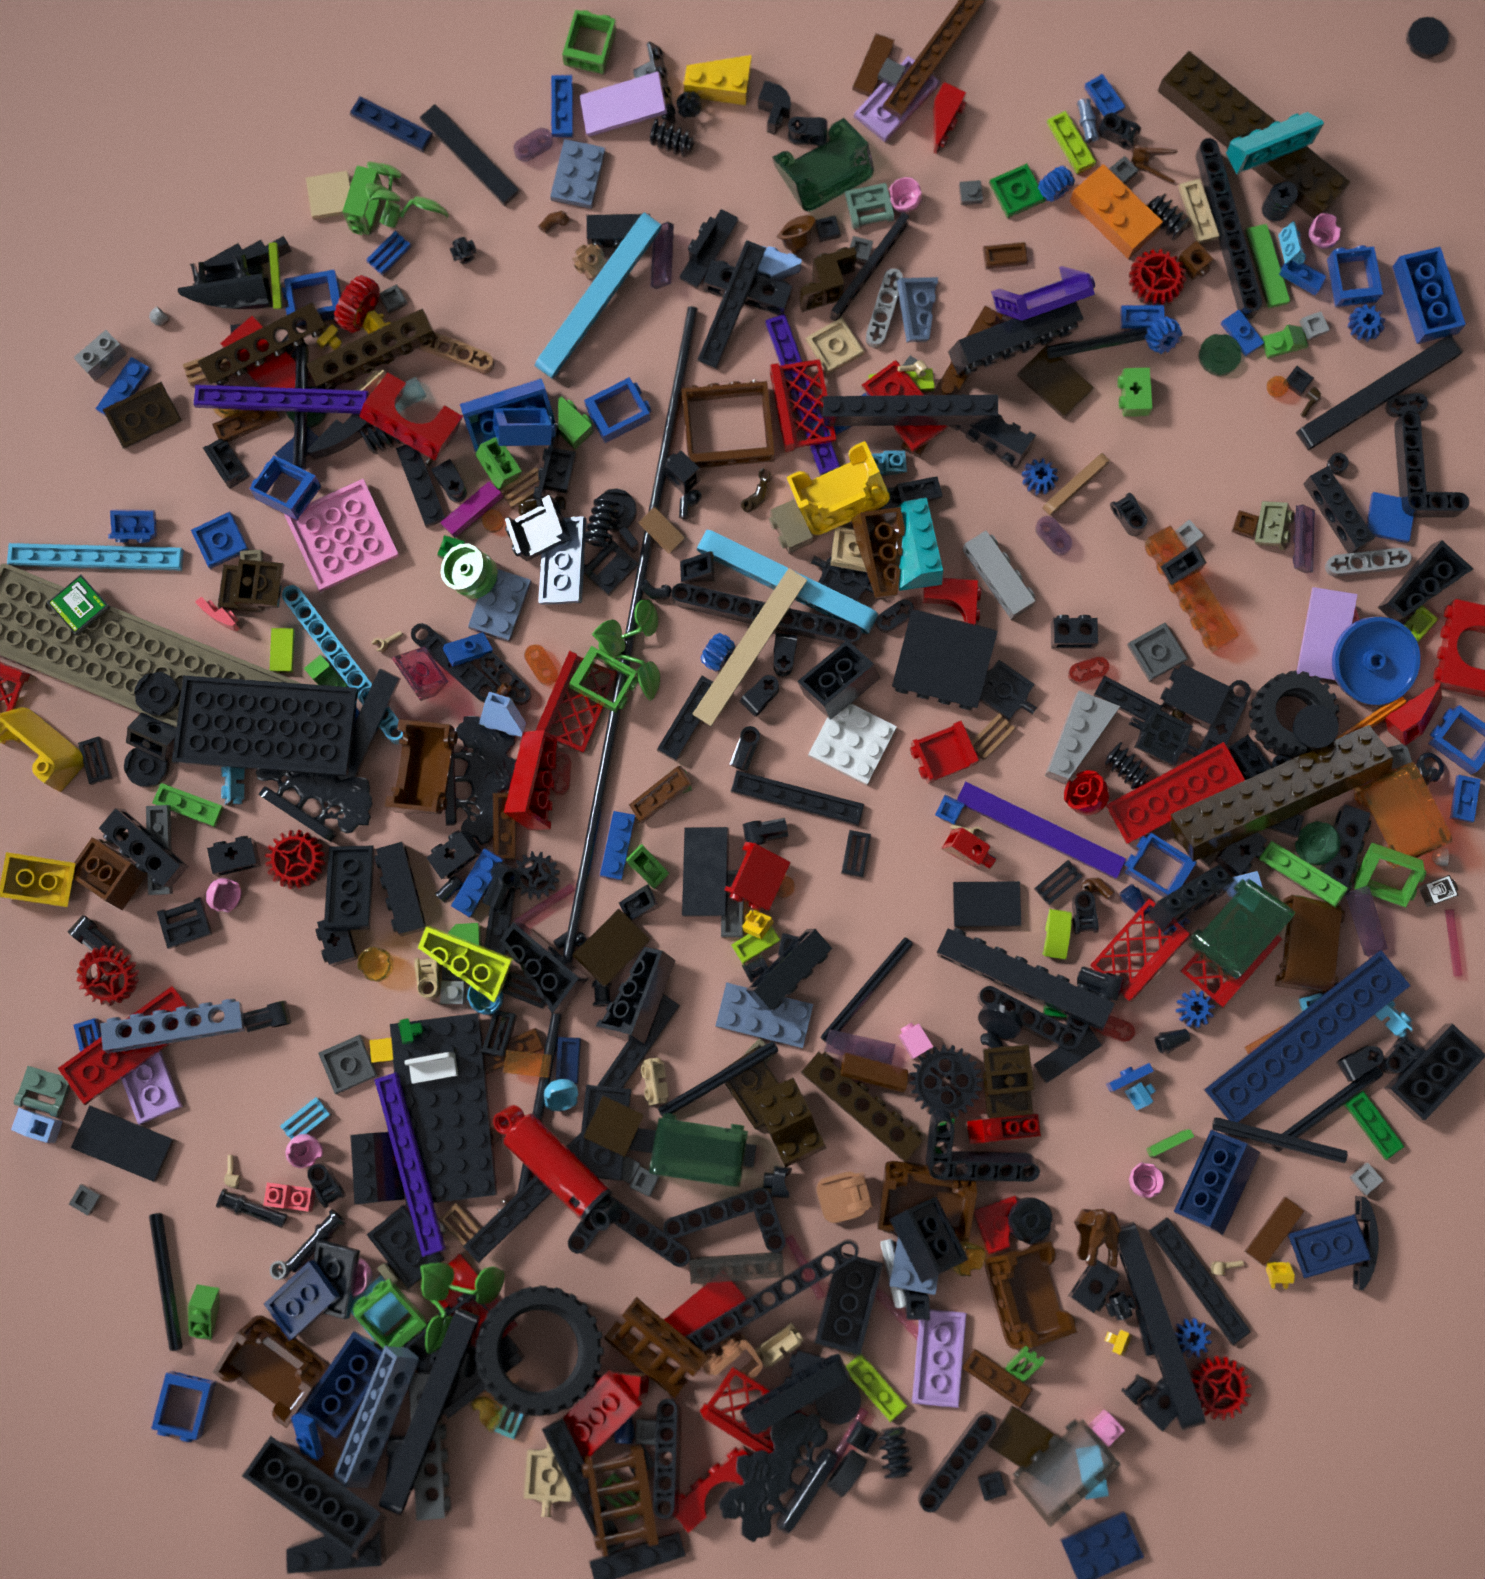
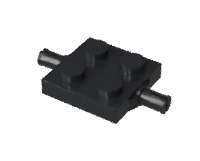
(843, 580)
(1006, 691)
(1163, 736)

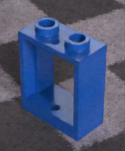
(311, 280)
(1355, 296)
(522, 426)
(625, 426)
(299, 499)
(1452, 753)
(1179, 878)
(191, 1382)

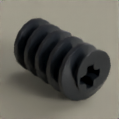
(671, 139)
(1279, 201)
(1171, 221)
(378, 439)
(600, 523)
(1127, 766)
(895, 1452)

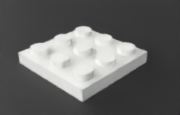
(853, 743)

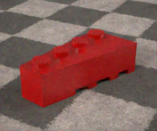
(532, 780)

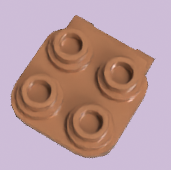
(844, 1196)
(729, 1350)

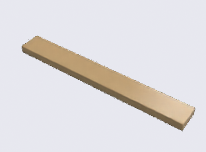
(749, 647)

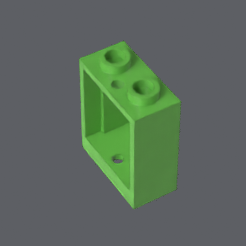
(586, 60)
(358, 209)
(585, 668)
(1381, 890)
(404, 1331)

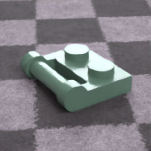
(868, 199)
(46, 1084)

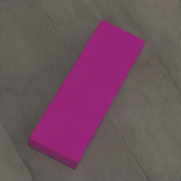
(472, 509)

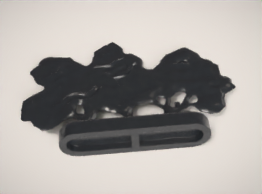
(487, 772)
(349, 794)
(770, 1474)

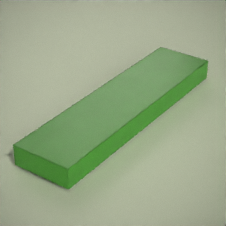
(1267, 266)
(1303, 874)

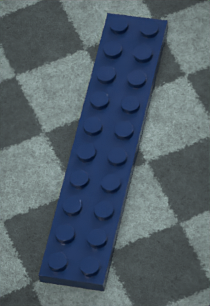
(1307, 1037)

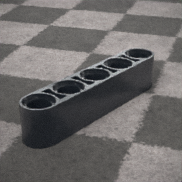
(795, 1394)
(661, 1449)
(954, 1473)

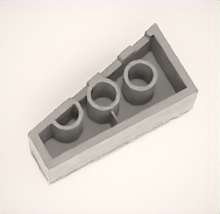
(1080, 731)

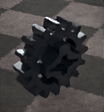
(546, 878)

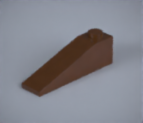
(880, 543)

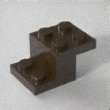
(827, 278)
(251, 585)
(1008, 1081)
(789, 1122)

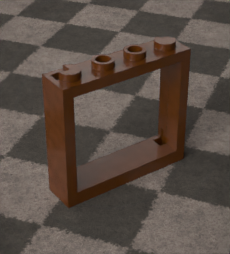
(730, 457)

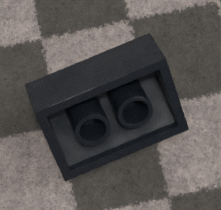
(375, 1169)
(928, 1239)

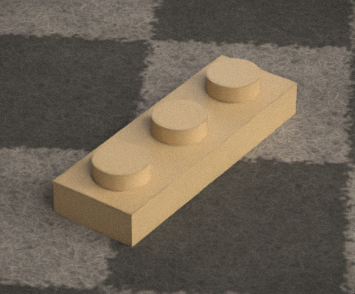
(1198, 211)

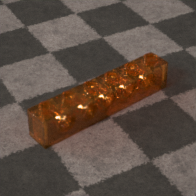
(1213, 640)

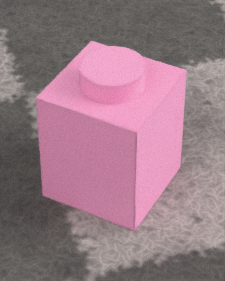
(914, 1040)
(1106, 1428)

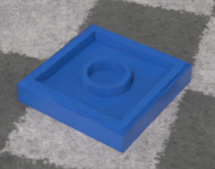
(1388, 519)
(219, 540)

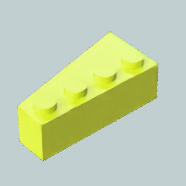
(473, 963)

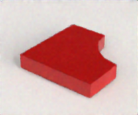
(993, 1224)

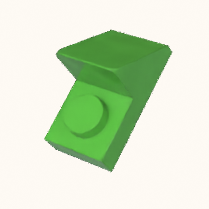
(1285, 341)
(323, 673)
(647, 866)

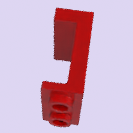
(944, 753)
(758, 877)

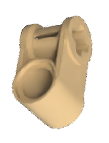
(427, 972)

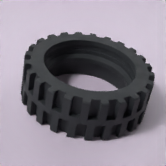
(587, 1363)

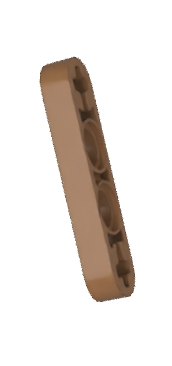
(455, 349)
(1076, 484)

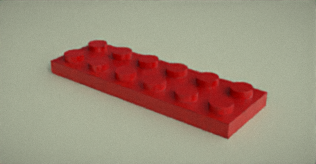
(1174, 790)
(96, 1071)

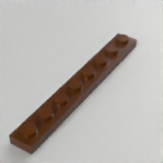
(931, 56)
(951, 382)

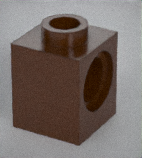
(1195, 252)

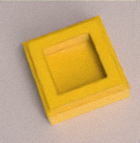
(381, 1050)

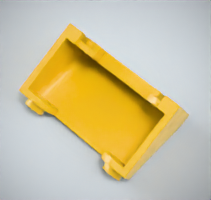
(841, 492)
(57, 759)

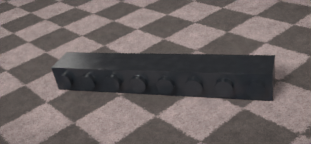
(910, 410)
(1026, 979)

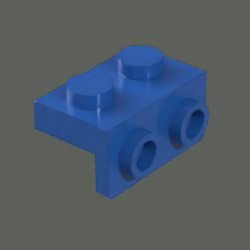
(133, 525)

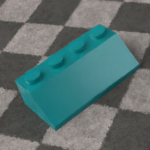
(1273, 141)
(920, 556)

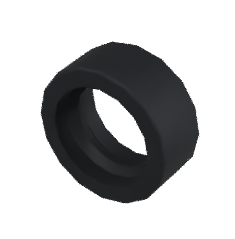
(847, 1473)

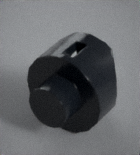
(776, 1181)

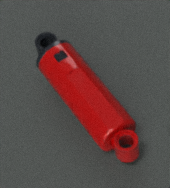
(557, 1167)

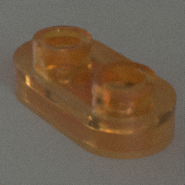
(540, 664)

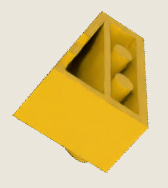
(720, 79)

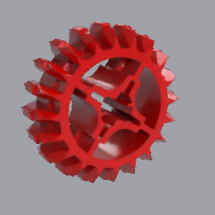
(1173, 282)
(356, 302)
(291, 867)
(112, 990)
(1237, 1398)

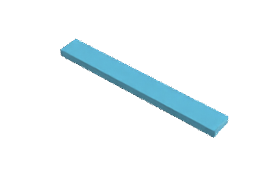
(95, 556)

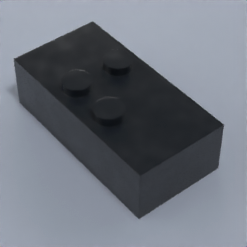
(1435, 1072)
(848, 1305)

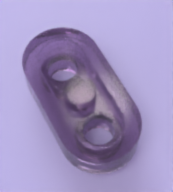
(531, 144)
(1055, 535)

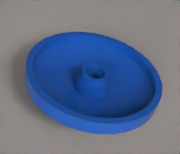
(1376, 660)

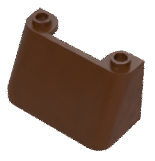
(423, 768)
(1310, 945)
(912, 1184)
(1027, 1297)
(272, 1366)

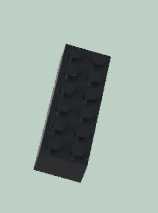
(1013, 336)
(314, 1497)

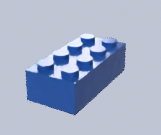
(1428, 295)

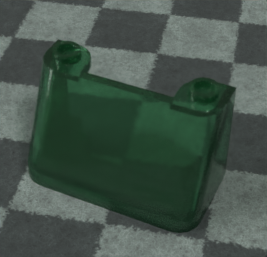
(828, 168)
(1241, 930)
(698, 1151)

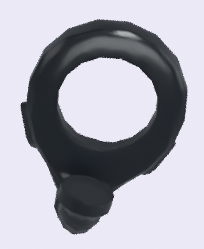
(1432, 773)

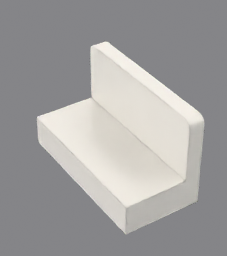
(432, 1067)

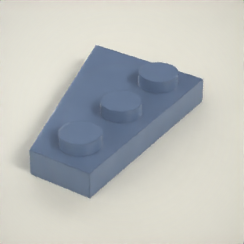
(916, 306)

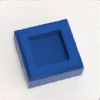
(949, 809)

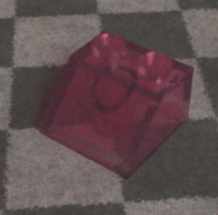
(421, 672)

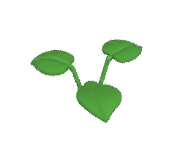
(392, 210)
(612, 643)
(436, 1286)

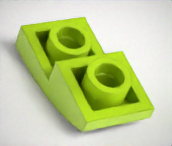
(1058, 933)

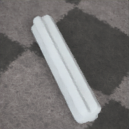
(888, 1252)

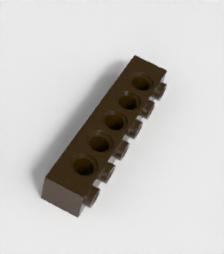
(360, 349)
(211, 364)
(903, 1148)

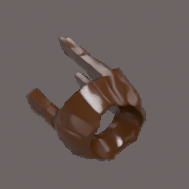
(1096, 1229)

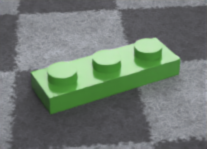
(188, 804)

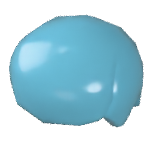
(561, 1095)

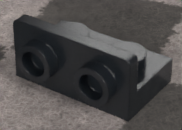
(1248, 758)

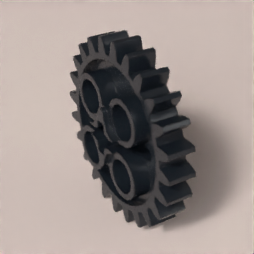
(959, 1065)

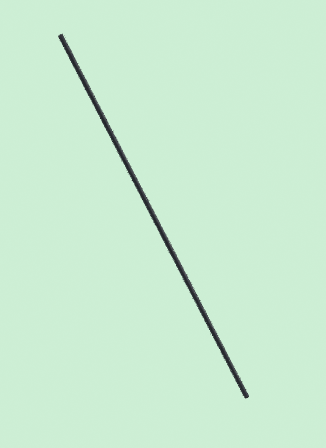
(613, 720)

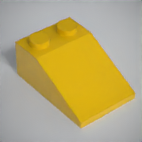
(36, 879)

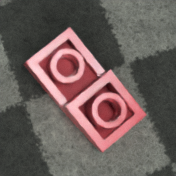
(220, 616)
(289, 1197)

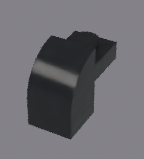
(777, 101)

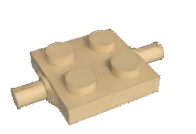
(545, 1479)

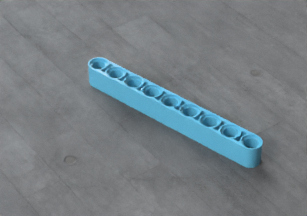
(598, 295)
(770, 573)
(338, 655)

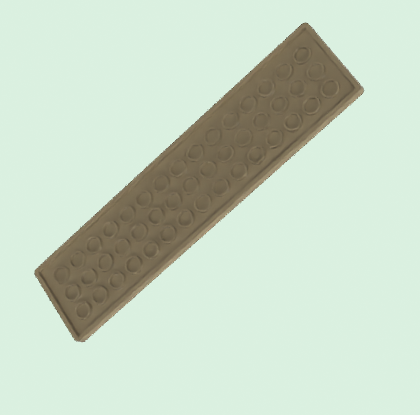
(110, 652)

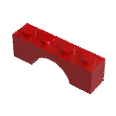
(692, 1505)

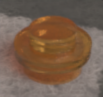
(1277, 386)

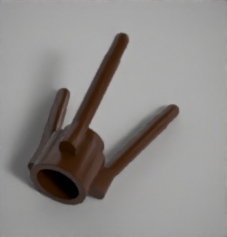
(1142, 153)

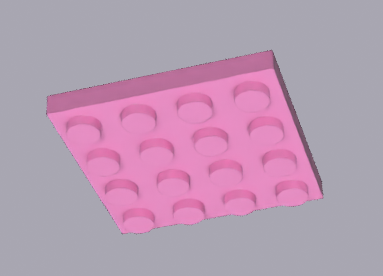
(342, 535)

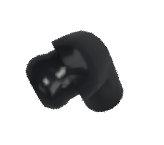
(687, 501)
(656, 593)
(560, 941)
(991, 1040)

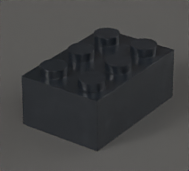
(838, 679)

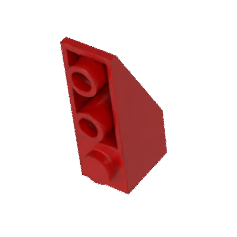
(945, 110)
(1413, 717)
(1003, 1128)

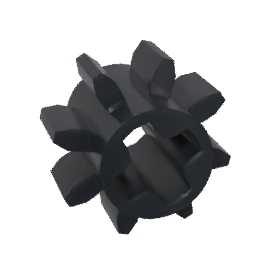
(689, 104)
(463, 250)
(1120, 1305)

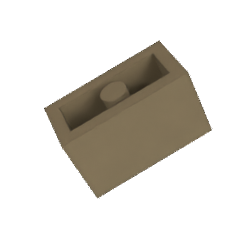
(790, 526)

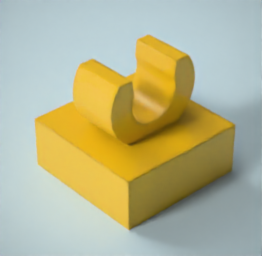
(374, 322)
(328, 337)
(757, 924)
(1280, 1273)
(1120, 1342)

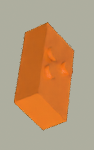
(1115, 211)

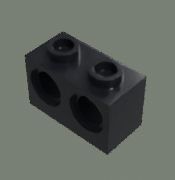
(1075, 638)

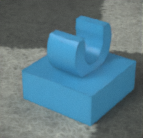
(1140, 1095)

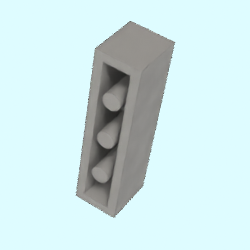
(999, 575)

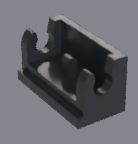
(226, 463)

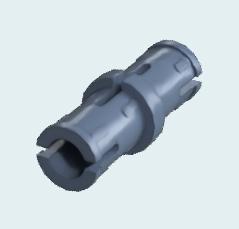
(1087, 120)

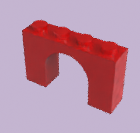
(427, 437)
(957, 593)
(1452, 670)

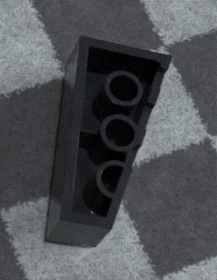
(1002, 440)
(1428, 577)
(549, 971)
(639, 997)
(324, 1555)

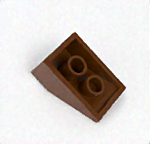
(107, 874)

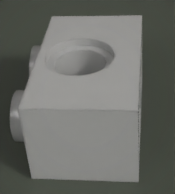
(100, 355)

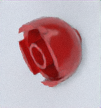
(1087, 793)

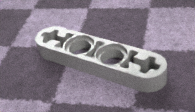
(885, 308)
(1367, 560)

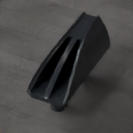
(241, 292)

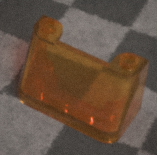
(1405, 812)

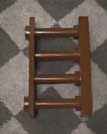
(665, 1338)
(642, 1507)

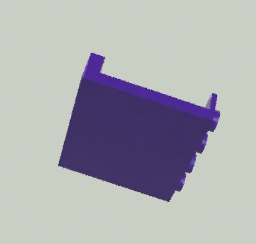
(1073, 287)

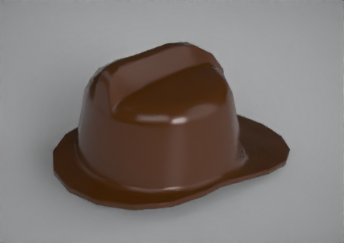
(797, 233)

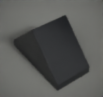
(1184, 565)
(698, 568)
(639, 903)

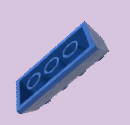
(479, 412)

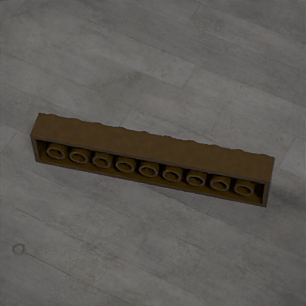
(1230, 114)
(1281, 792)

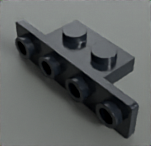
(656, 64)
(707, 246)
(556, 470)

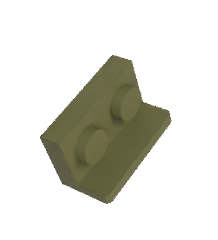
(1274, 524)

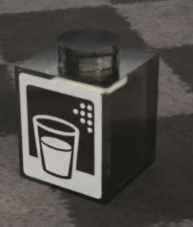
(1439, 890)

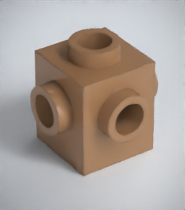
(592, 266)

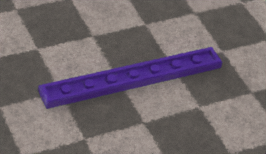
(788, 353)
(279, 399)
(1041, 830)
(410, 1164)

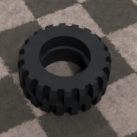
(1264, 709)

